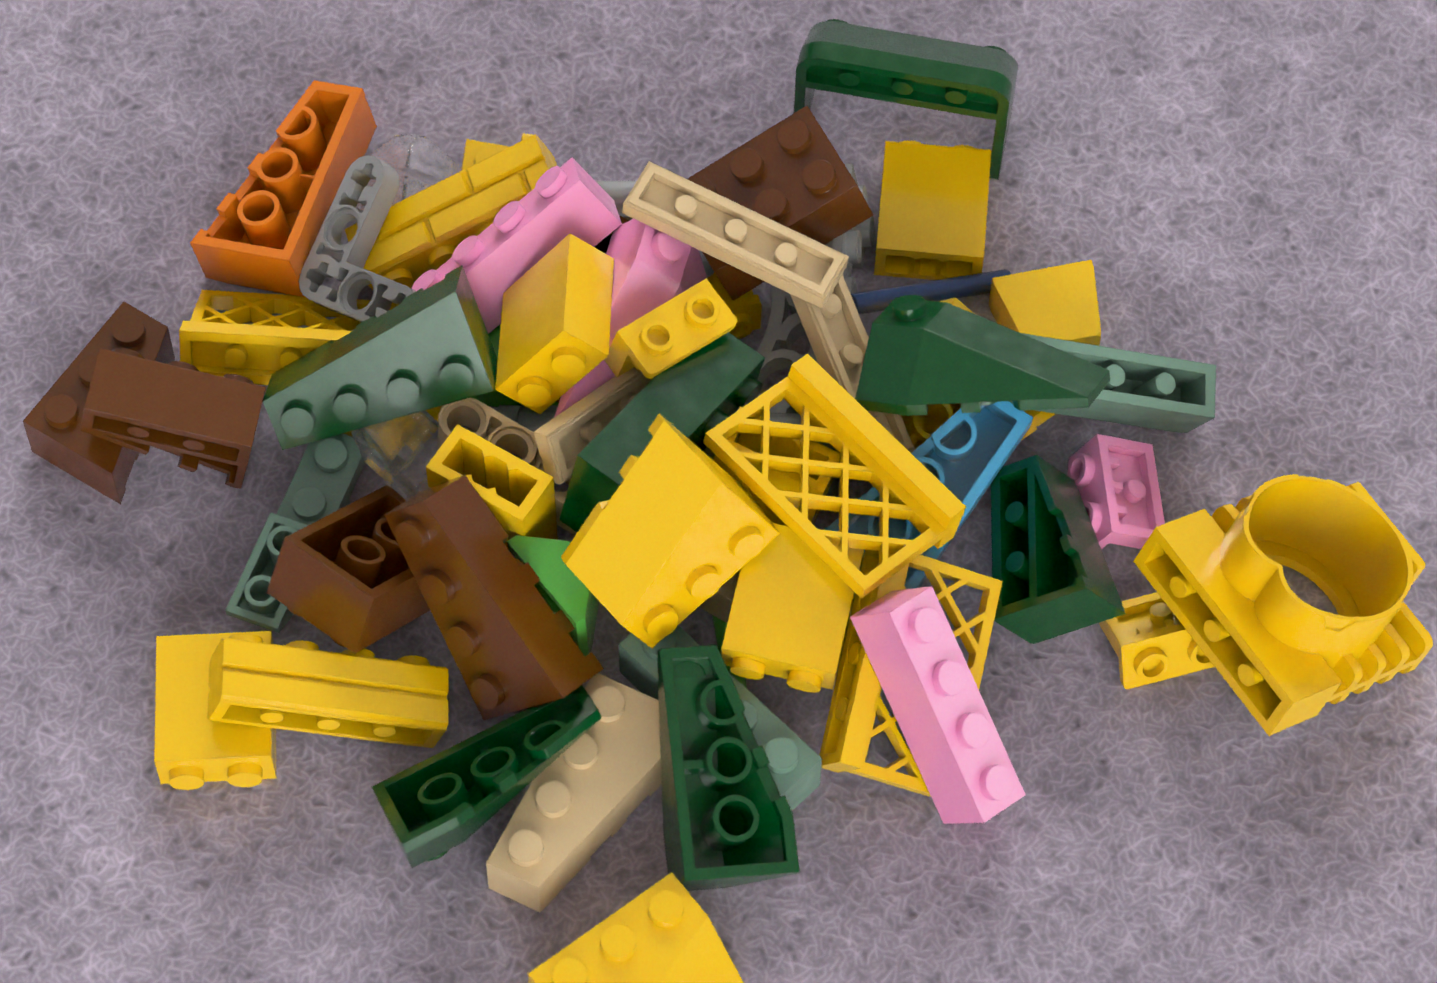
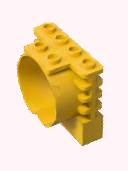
(1268, 644)

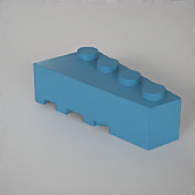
(965, 459)

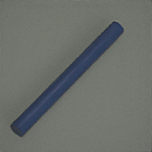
(933, 290)

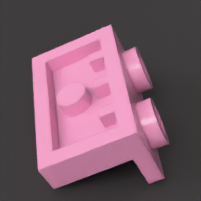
(1118, 489)

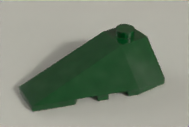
(467, 784)
(717, 792)

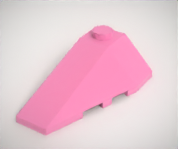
(645, 275)

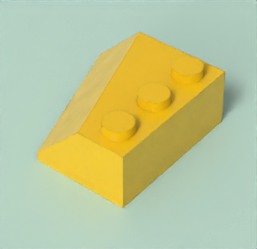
(667, 536)
(648, 940)

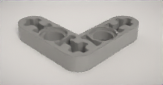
(347, 261)

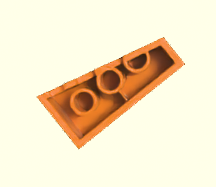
(281, 205)

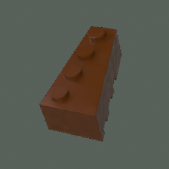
(486, 602)

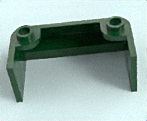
(910, 73)

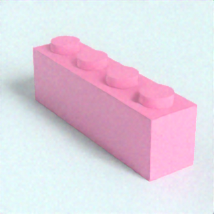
(525, 231)
(938, 705)

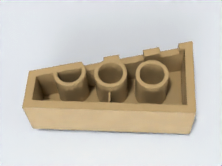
(580, 797)

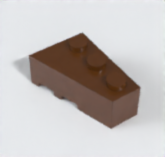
(175, 410)
(57, 418)

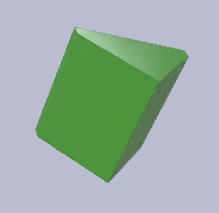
(559, 585)

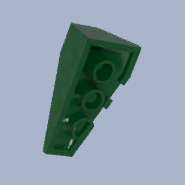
(946, 355)

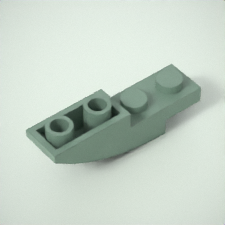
(317, 489)

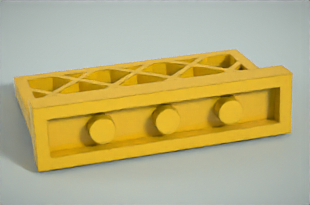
(224, 345)
(872, 458)
(858, 690)

